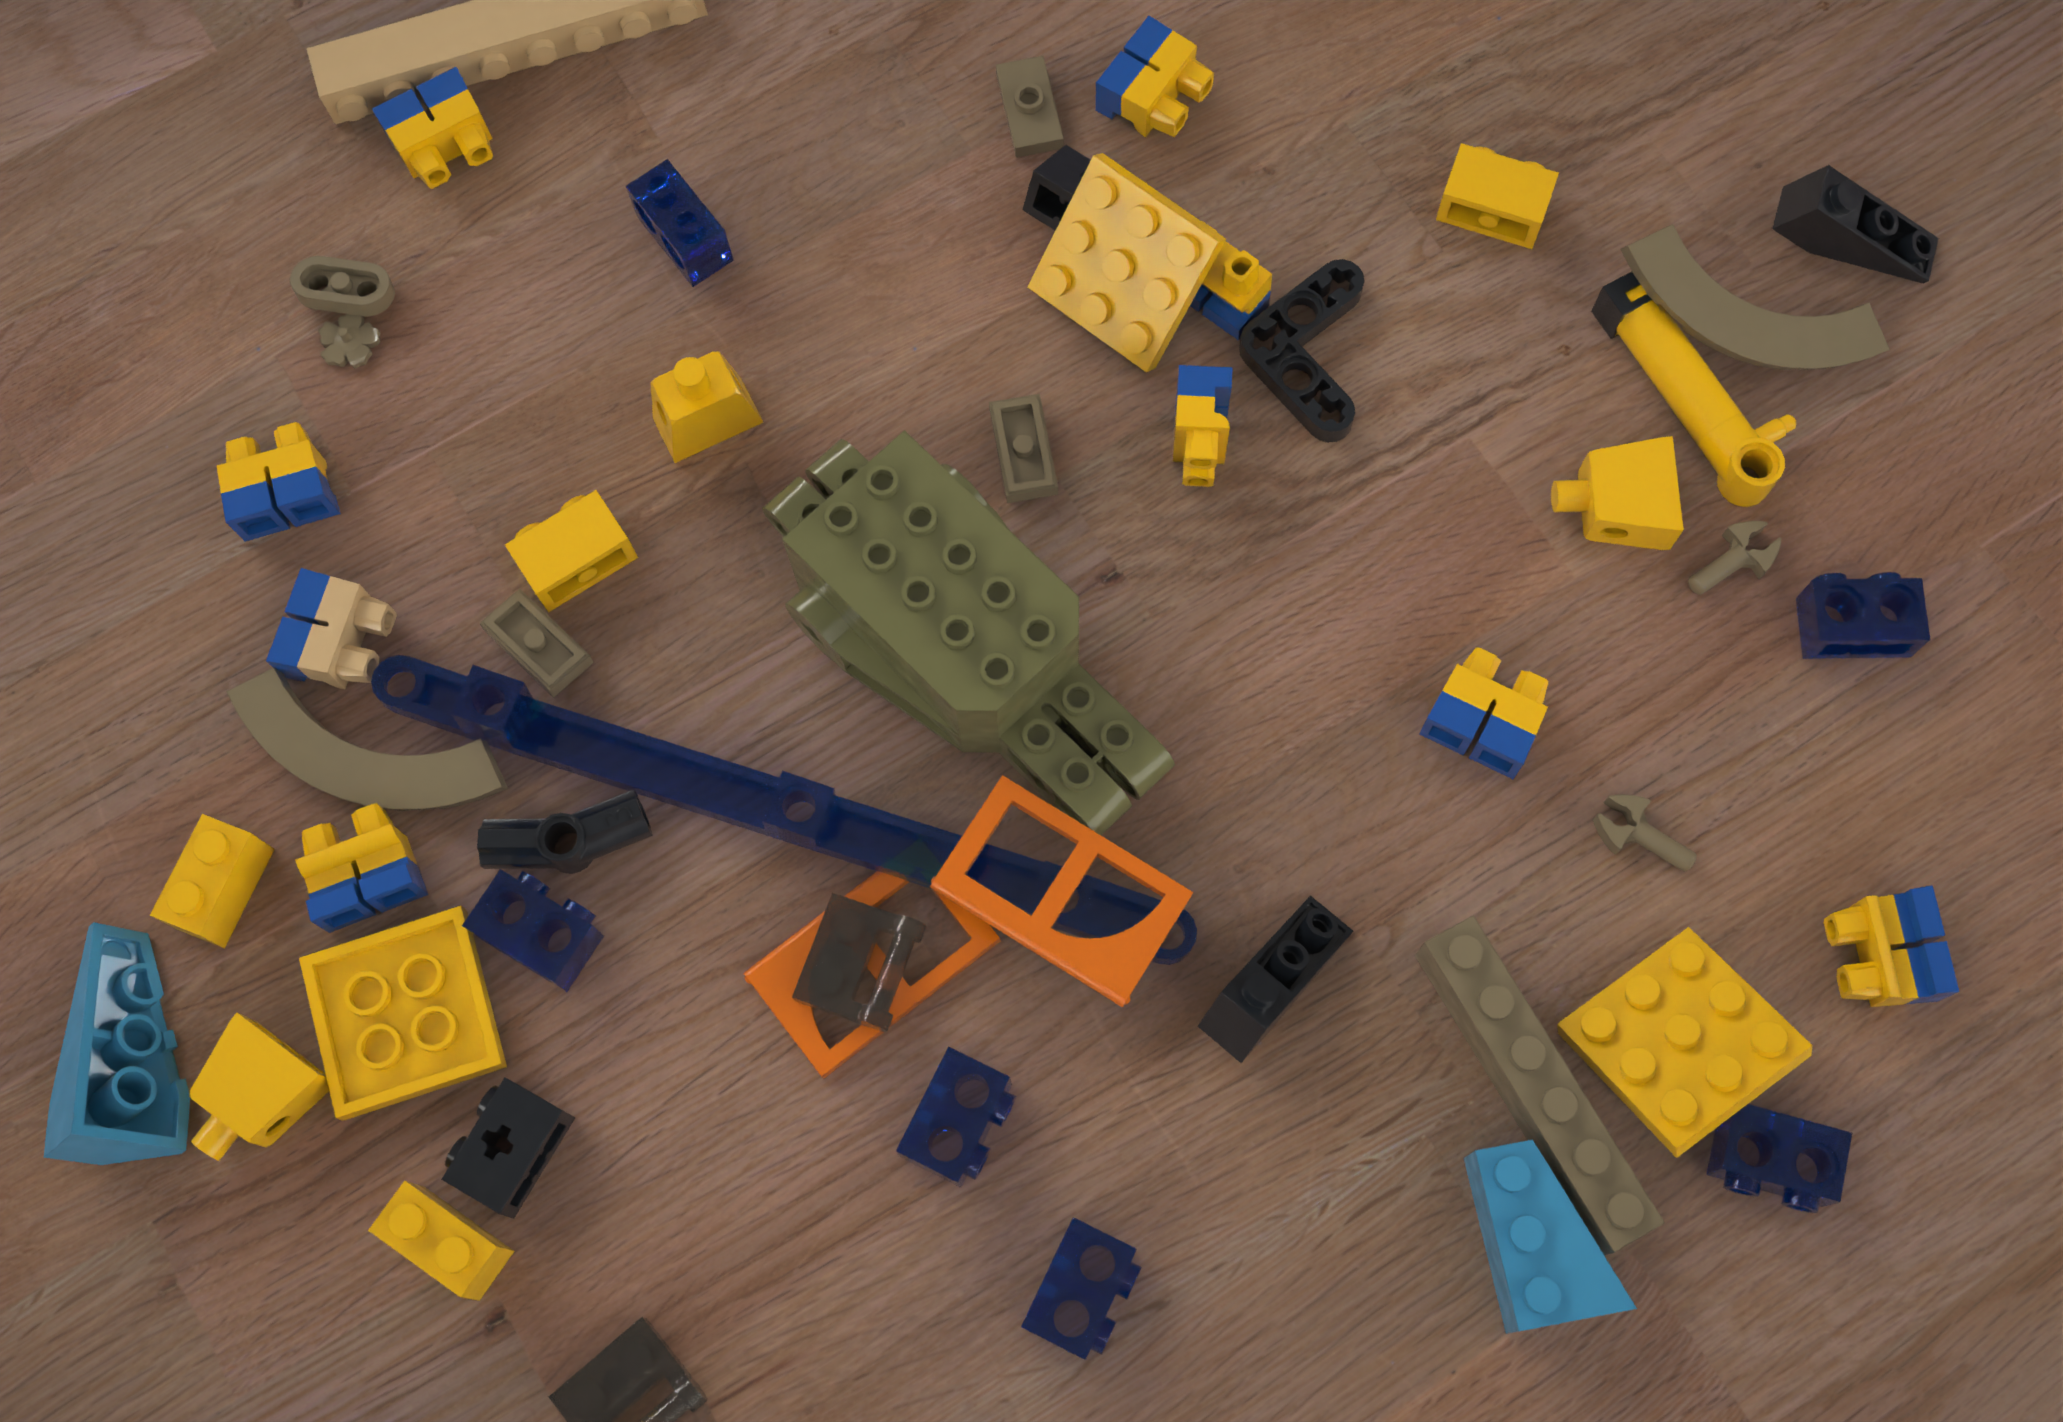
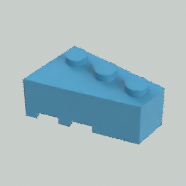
(1537, 1243)

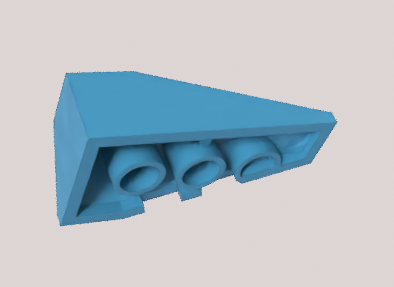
(117, 1069)

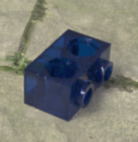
(680, 222)
(1864, 627)
(529, 936)
(942, 1113)
(1779, 1143)
(1066, 1284)

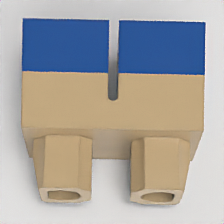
(327, 631)

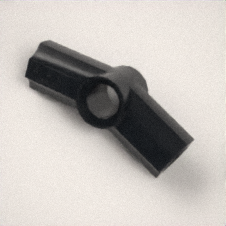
(533, 841)

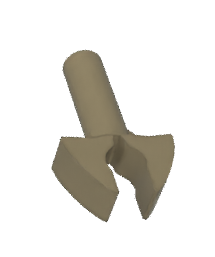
(1737, 557)
(1640, 831)

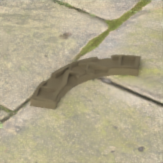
(1741, 328)
(354, 773)

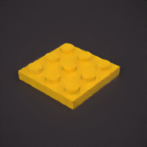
(1125, 262)
(401, 1013)
(1684, 1041)

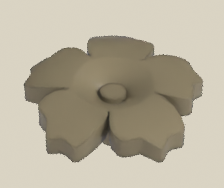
(349, 341)

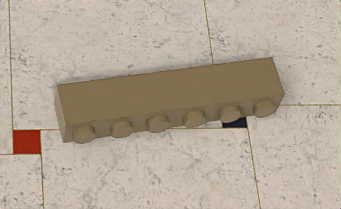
(1537, 1085)

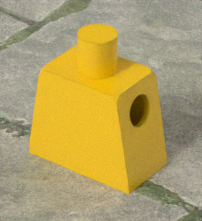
(701, 405)
(1626, 495)
(253, 1088)

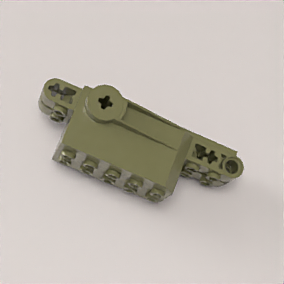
(957, 624)

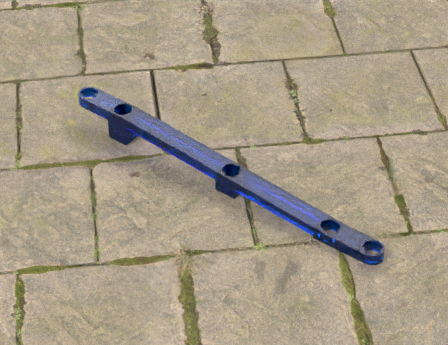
(745, 795)

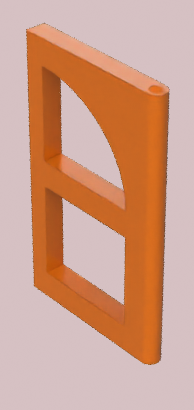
(1105, 964)
(780, 970)

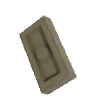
(1029, 106)
(1023, 448)
(536, 643)

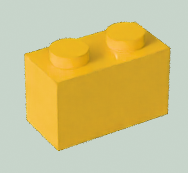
(1497, 195)
(571, 550)
(212, 881)
(441, 1241)

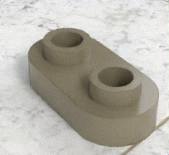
(346, 286)

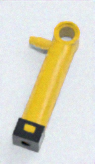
(1695, 393)

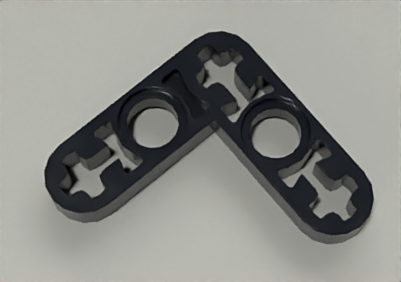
(1290, 355)

